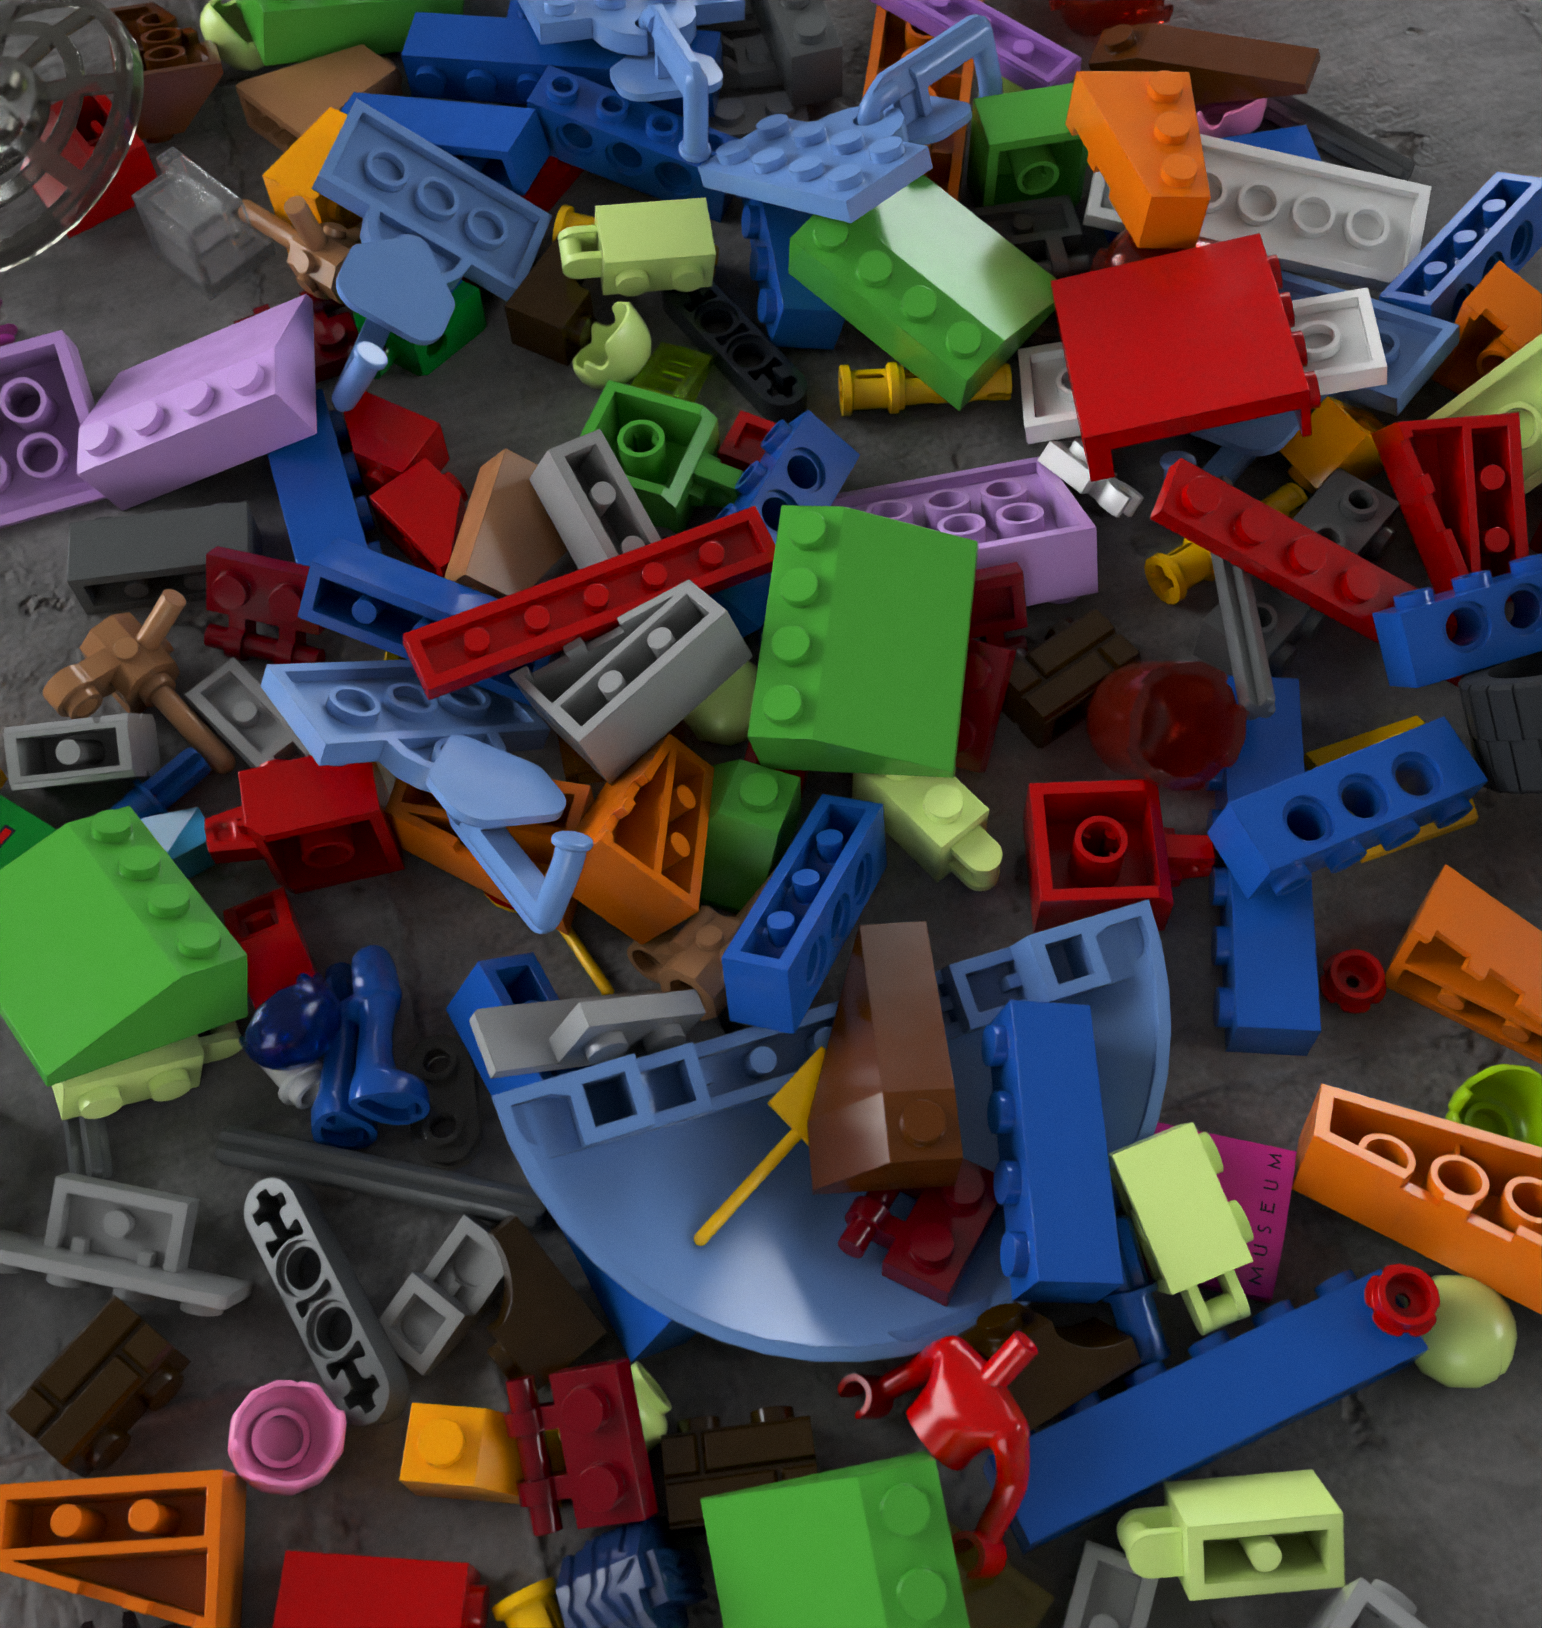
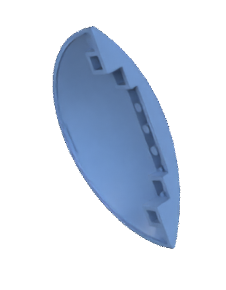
(656, 1143)

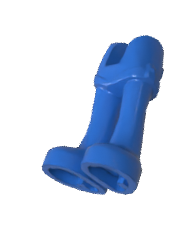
(365, 1086)

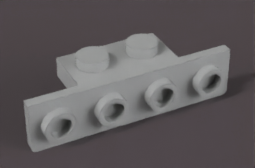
(588, 1030)
(122, 1241)

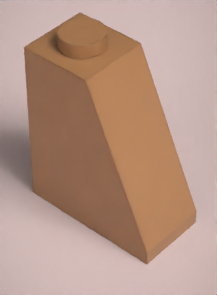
(292, 98)
(505, 531)

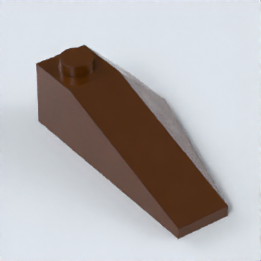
(1218, 64)
(176, 70)
(886, 1079)

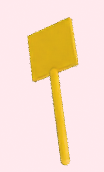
(793, 1106)

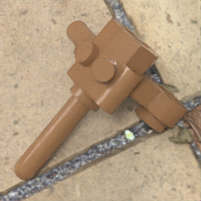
(314, 247)
(138, 671)
(693, 955)

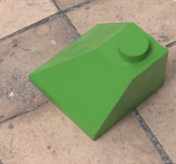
(747, 831)

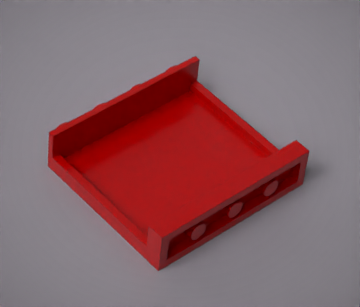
(1181, 347)

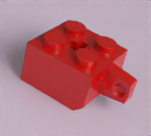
(309, 824)
(1103, 850)

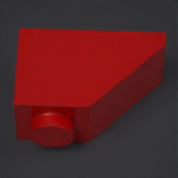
(391, 440)
(422, 515)
(272, 941)

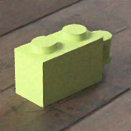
(643, 247)
(936, 825)
(157, 1074)
(1185, 1220)
(1239, 1535)

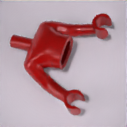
(957, 1418)

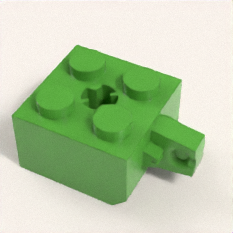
(1024, 148)
(665, 452)

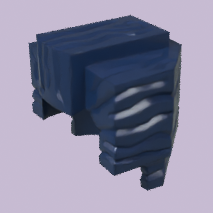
(630, 1580)

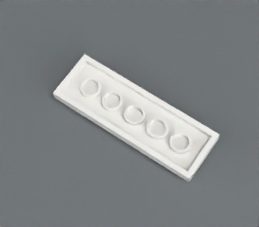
(1308, 212)
(1339, 343)

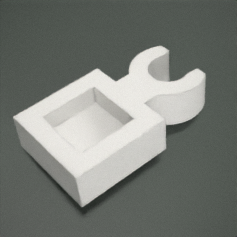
(1070, 464)

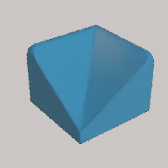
(182, 838)

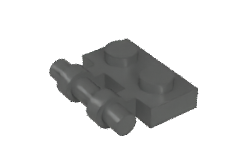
(1041, 228)

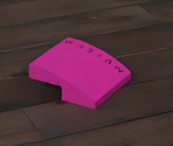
(1262, 1185)

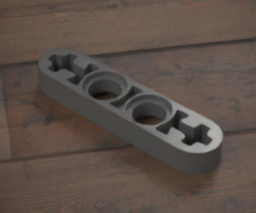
(314, 1306)

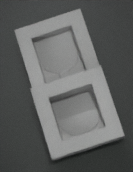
(446, 1299)

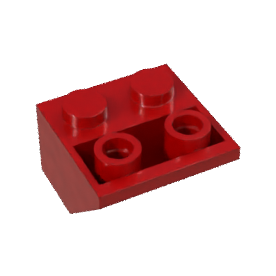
(132, 176)

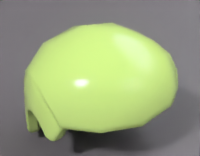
(228, 30)
(615, 349)
(727, 711)
(1471, 1334)

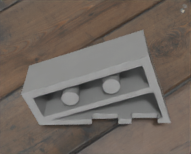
(637, 680)

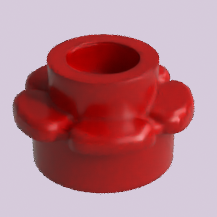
(1359, 966)
(1416, 1287)

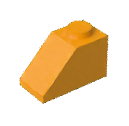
(1337, 440)
(465, 1454)

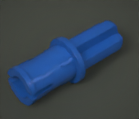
(166, 785)
(1134, 1301)

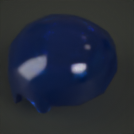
(294, 1025)

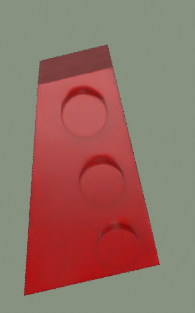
(1459, 491)

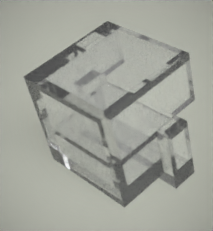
(199, 226)

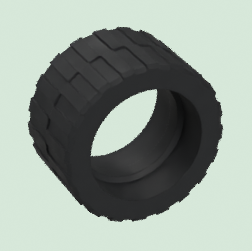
(1506, 723)

